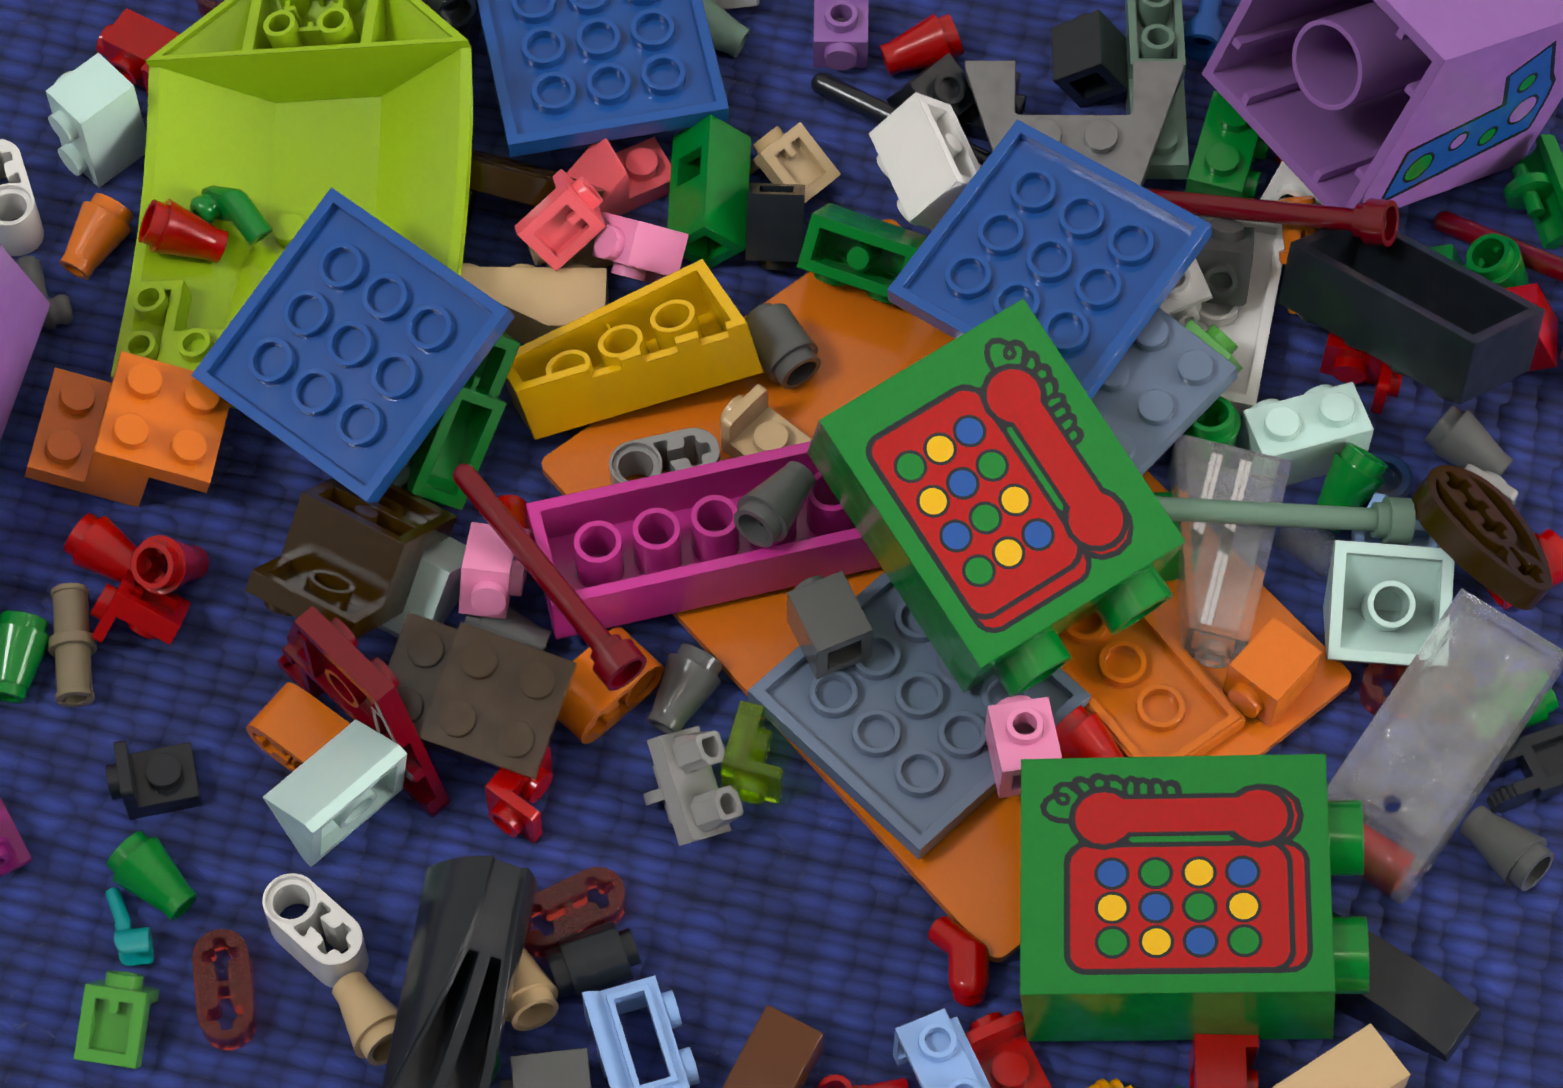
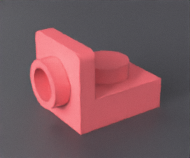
(563, 220)

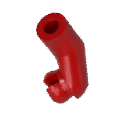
(967, 961)

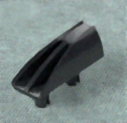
(460, 973)

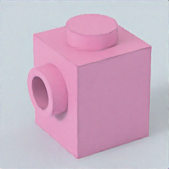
(1017, 731)

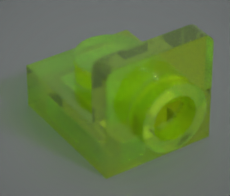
(746, 757)

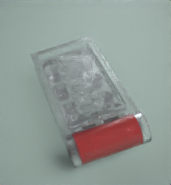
(1442, 737)

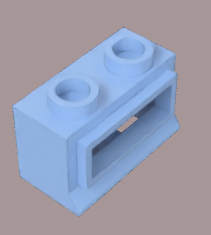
(938, 1053)
(615, 1060)

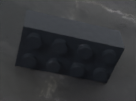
(1412, 311)

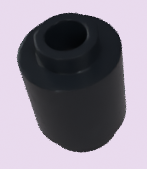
(593, 960)

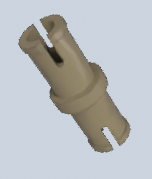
(72, 645)

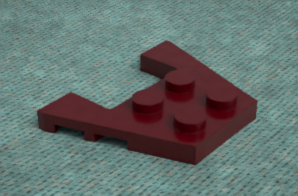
(326, 659)

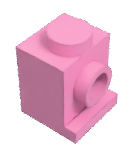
(639, 248)
(489, 574)

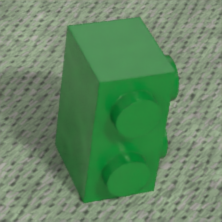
(1226, 154)
(856, 250)

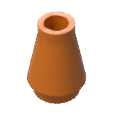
(96, 234)

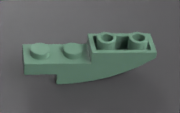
(1157, 34)

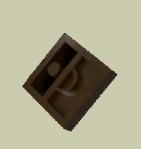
(351, 555)
(480, 693)

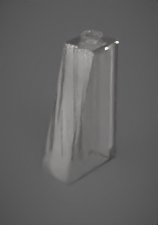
(1222, 563)

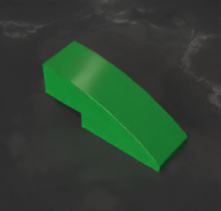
(463, 429)

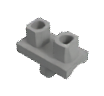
(689, 786)

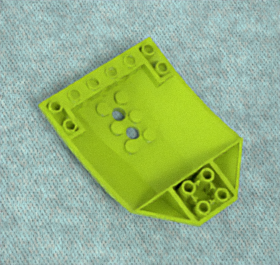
(285, 110)

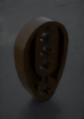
(512, 178)
(1483, 534)

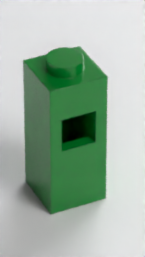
(710, 190)

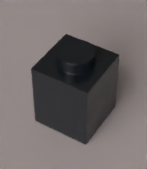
(1089, 58)
(775, 224)

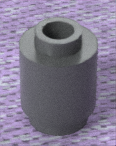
(782, 345)

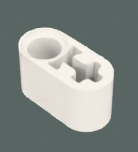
(17, 201)
(303, 934)

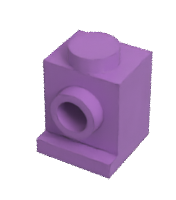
(840, 34)

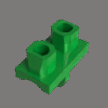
(1539, 189)

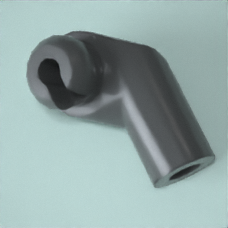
(60, 308)

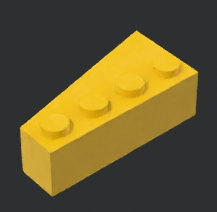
(633, 354)

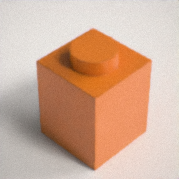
(1271, 672)

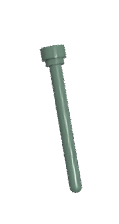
(1388, 520)

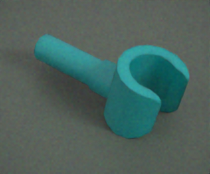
(135, 944)

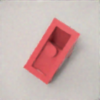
(628, 177)

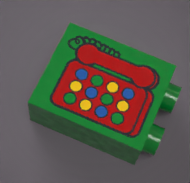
(998, 502)
(1186, 898)

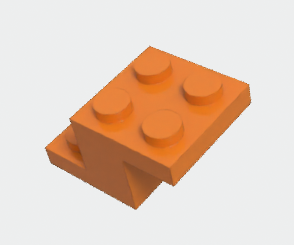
(123, 432)

